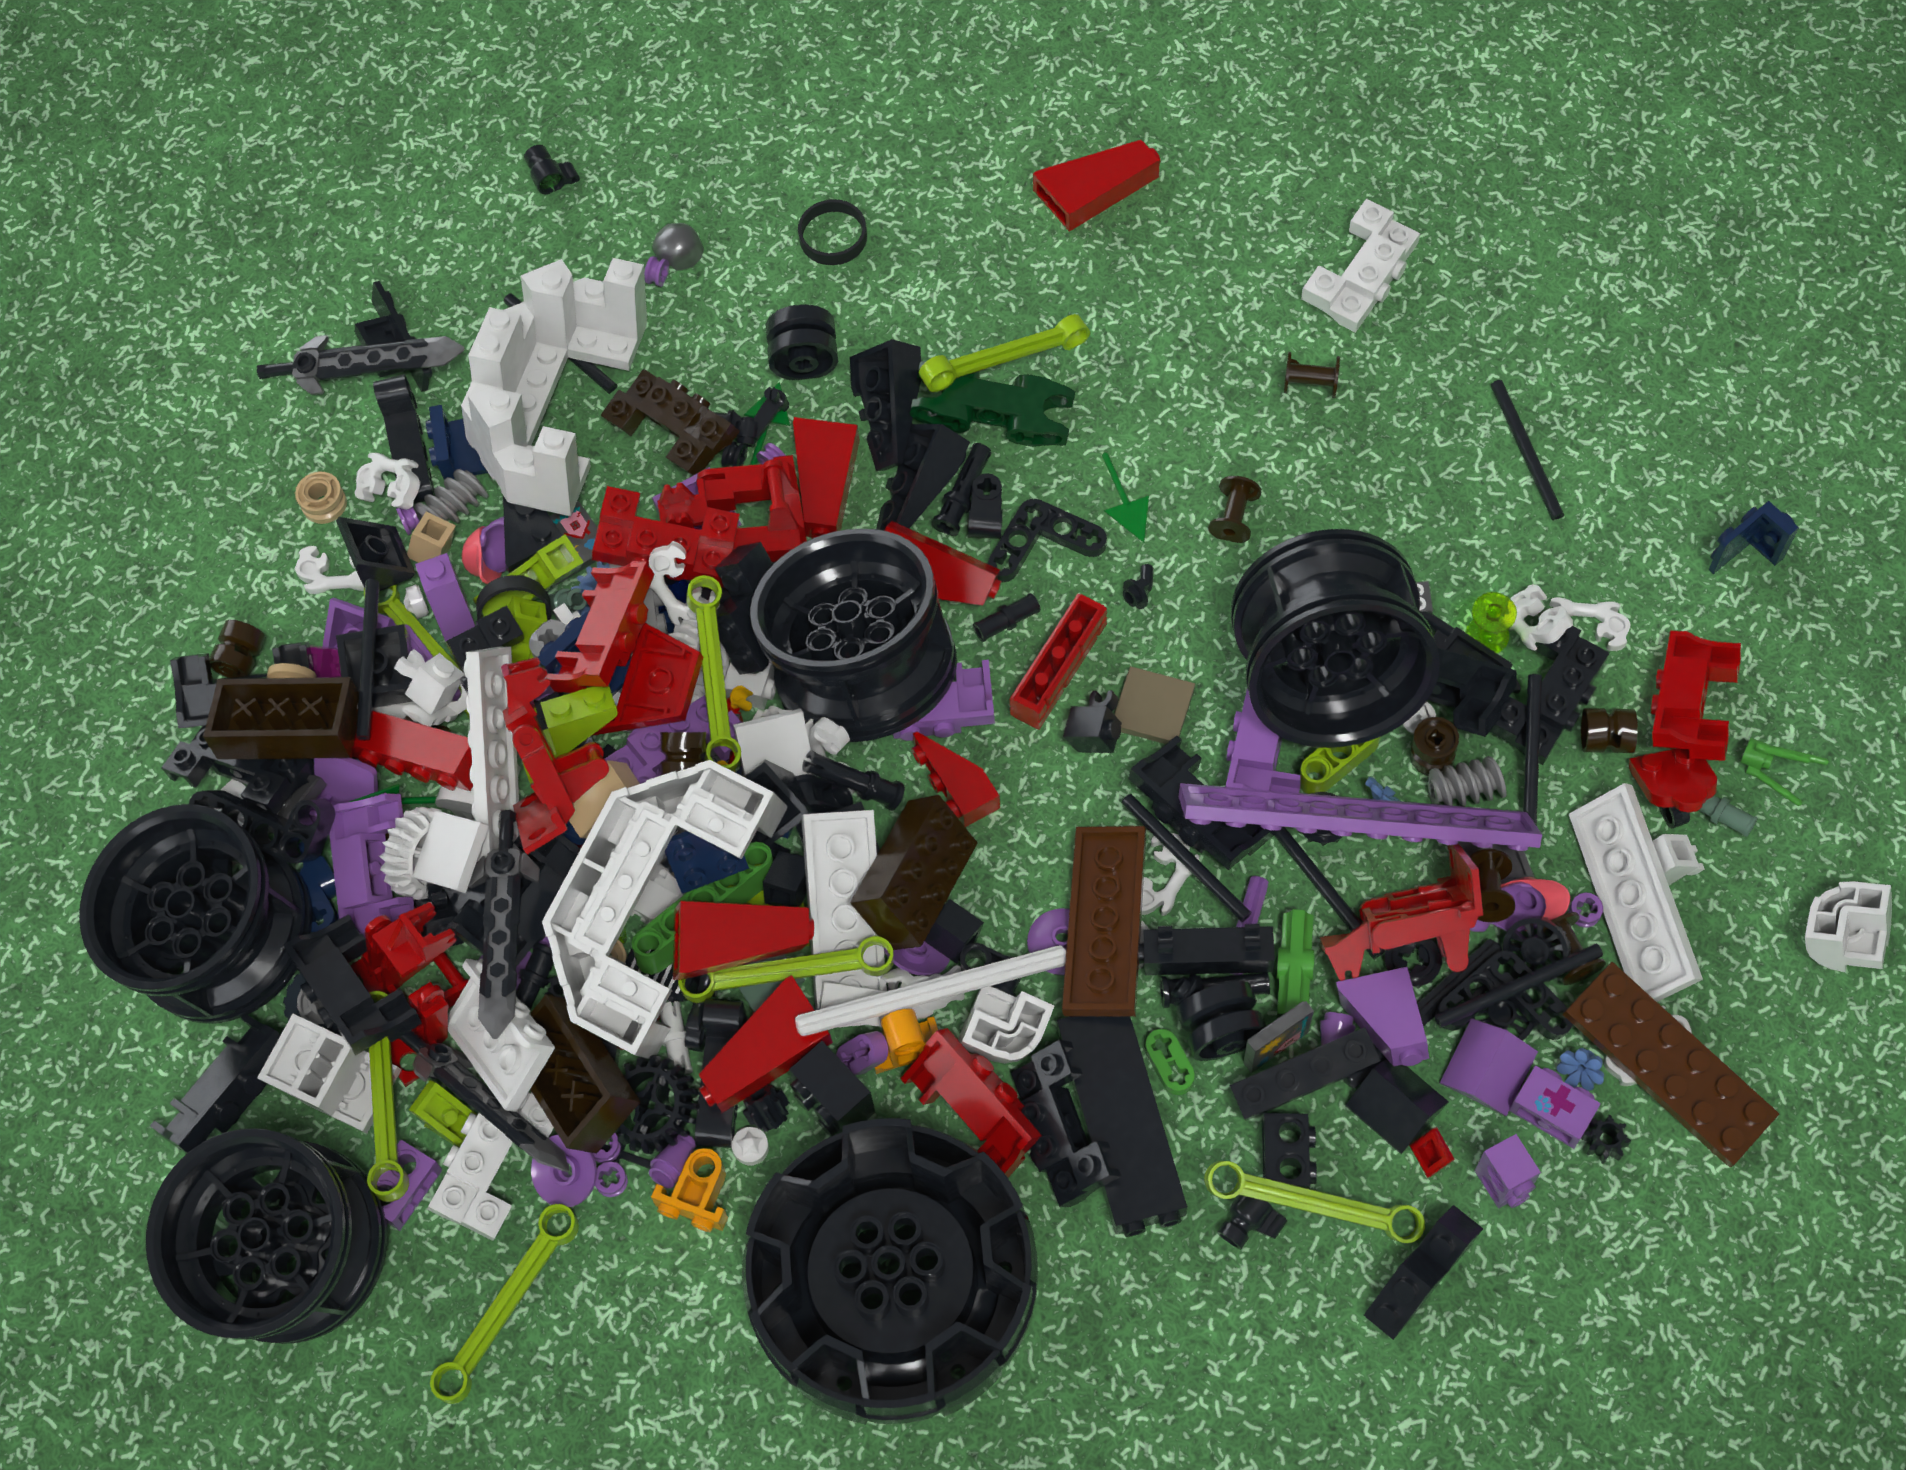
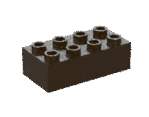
(282, 718)
(914, 872)
(580, 1082)

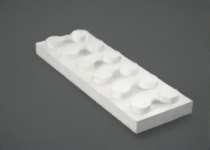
(491, 744)
(837, 858)
(1635, 893)

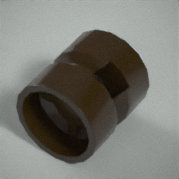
(236, 649)
(1610, 730)
(1434, 744)
(681, 750)

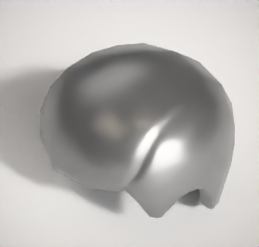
(678, 245)

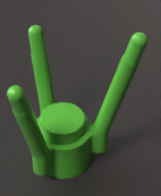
(1760, 755)

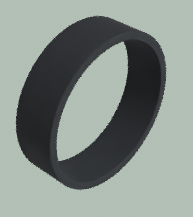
(826, 206)
(509, 583)

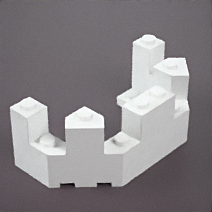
(520, 363)
(611, 877)

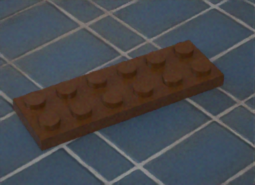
(1105, 921)
(1671, 1064)

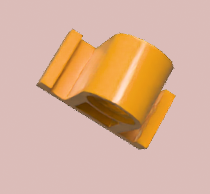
(904, 1038)
(695, 1195)

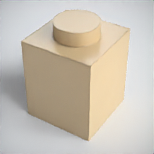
(430, 538)

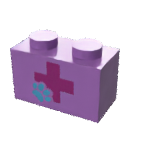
(1555, 1106)

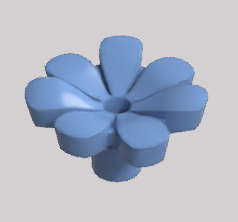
(1378, 792)
(1581, 1067)

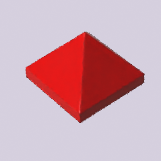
(1432, 1152)

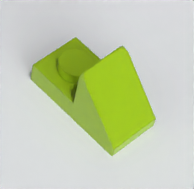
(441, 1113)

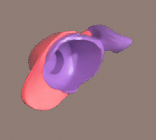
(485, 551)
(1531, 898)

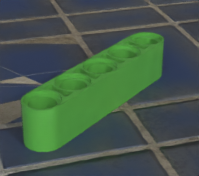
(659, 933)

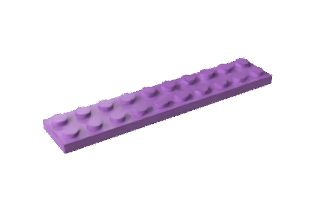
(1358, 815)

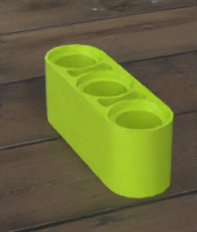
(1333, 768)

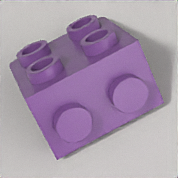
(344, 780)

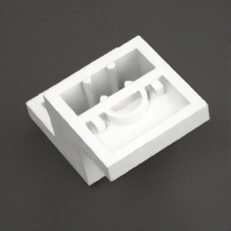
(322, 1072)

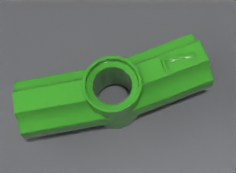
(1295, 960)

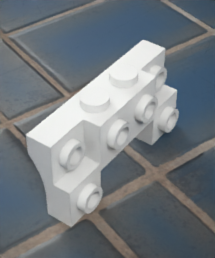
(1368, 276)
(472, 1168)

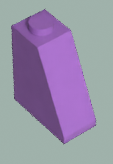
(445, 596)
(1389, 1013)

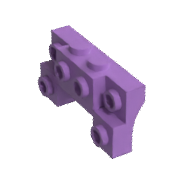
(965, 704)
(643, 744)
(1256, 755)
(355, 850)

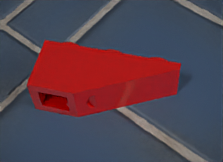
(961, 781)

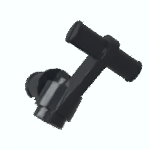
(753, 428)

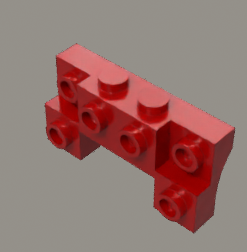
(630, 538)
(609, 629)
(1683, 695)
(976, 1096)

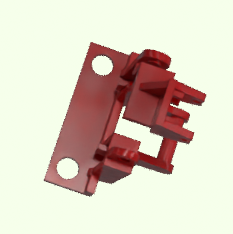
(743, 484)
(556, 779)
(1415, 915)
(398, 953)

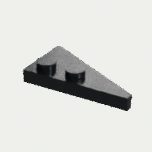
(525, 533)

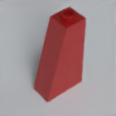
(1095, 182)
(825, 469)
(956, 573)
(731, 935)
(760, 1049)

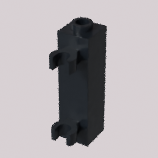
(1207, 950)

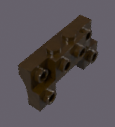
(669, 406)

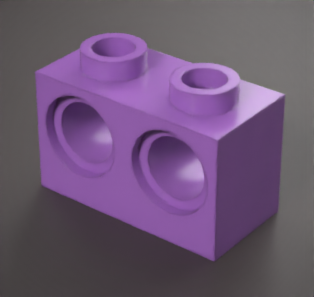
(1508, 1172)
(419, 1183)

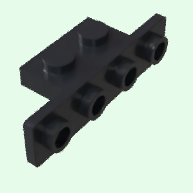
(386, 329)

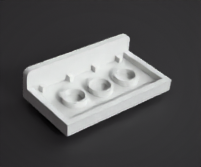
(505, 1063)

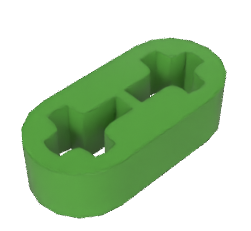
(1162, 1065)

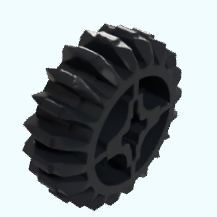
(657, 1090)

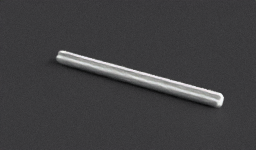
(930, 990)

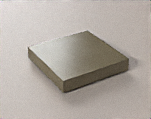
(1153, 705)

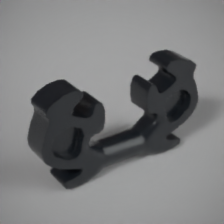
(695, 1034)

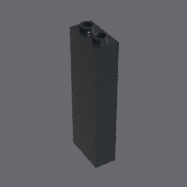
(1122, 1110)

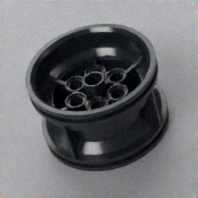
(855, 632)
(1351, 637)
(164, 893)
(190, 1260)

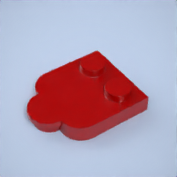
(1674, 779)

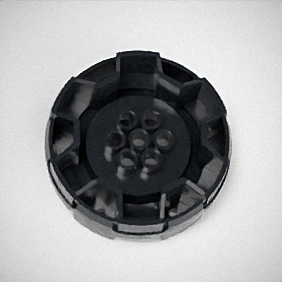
(898, 1354)

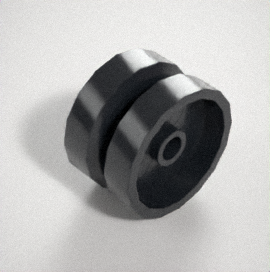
(801, 342)
(1220, 1020)

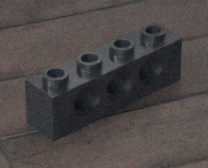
(1305, 1074)

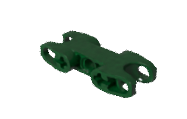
(1015, 407)

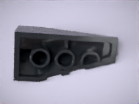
(887, 385)
(928, 465)

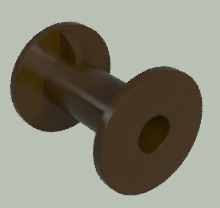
(1311, 374)
(1239, 491)
(1493, 868)
(1585, 970)

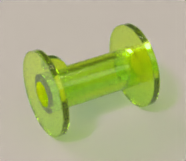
(1492, 617)

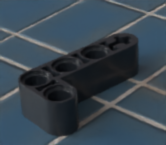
(404, 428)
(285, 831)
(720, 1024)

